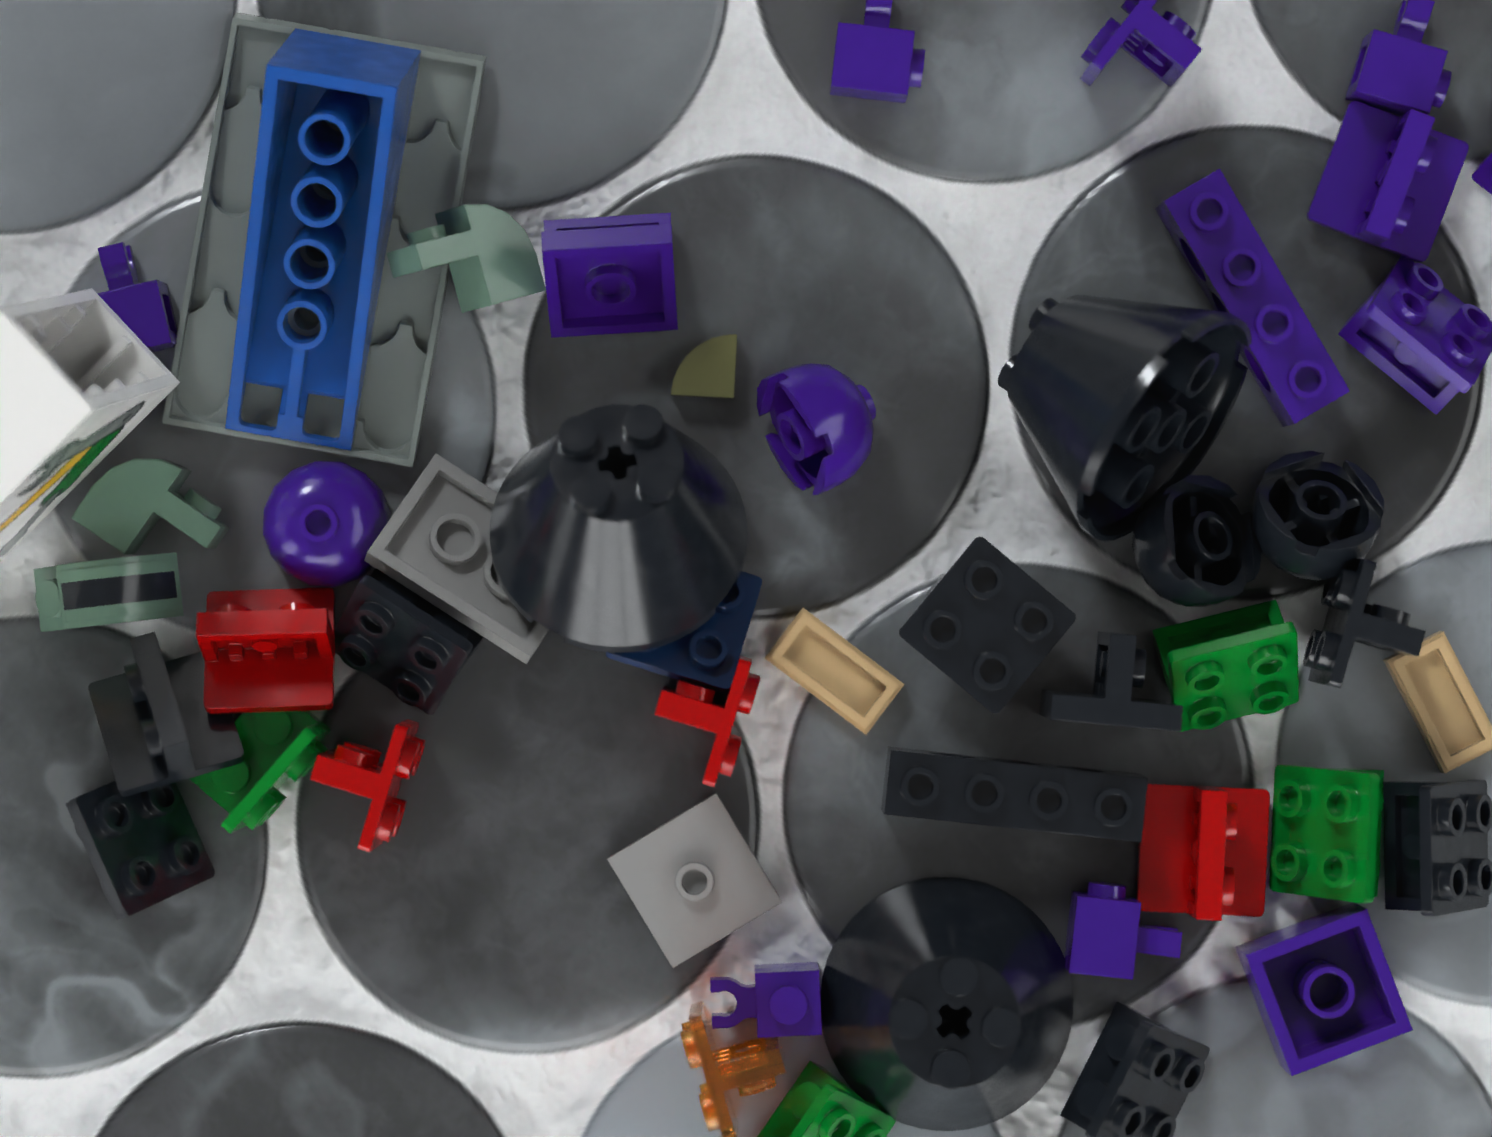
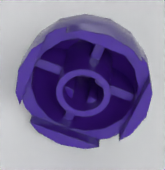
(819, 424)
(324, 522)

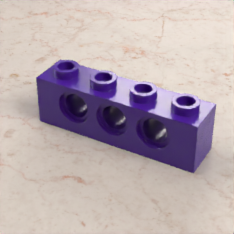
(1246, 282)

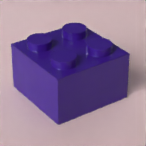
(1323, 988)

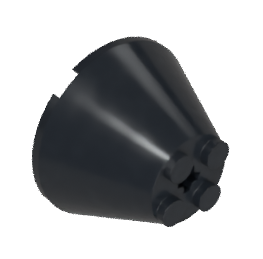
(1123, 398)
(618, 531)
(933, 948)

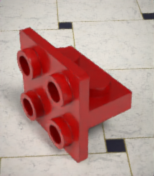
(268, 650)
(696, 708)
(359, 772)
(1204, 851)

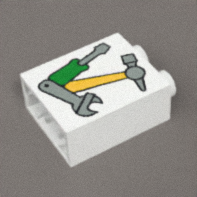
(67, 398)

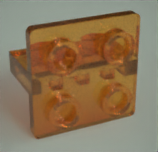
(743, 1065)

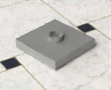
(694, 880)

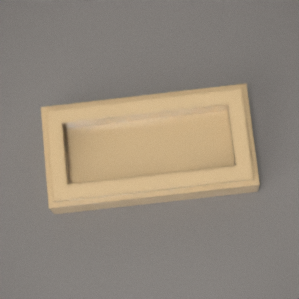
(834, 671)
(1442, 702)

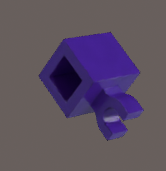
(876, 59)
(1397, 69)
(141, 306)
(1107, 933)
(782, 1000)

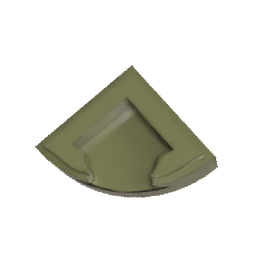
(708, 370)

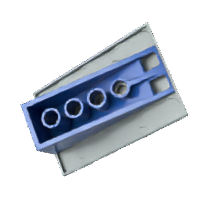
(310, 179)

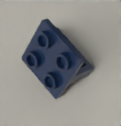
(711, 651)

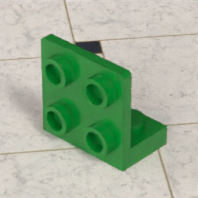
(274, 749)

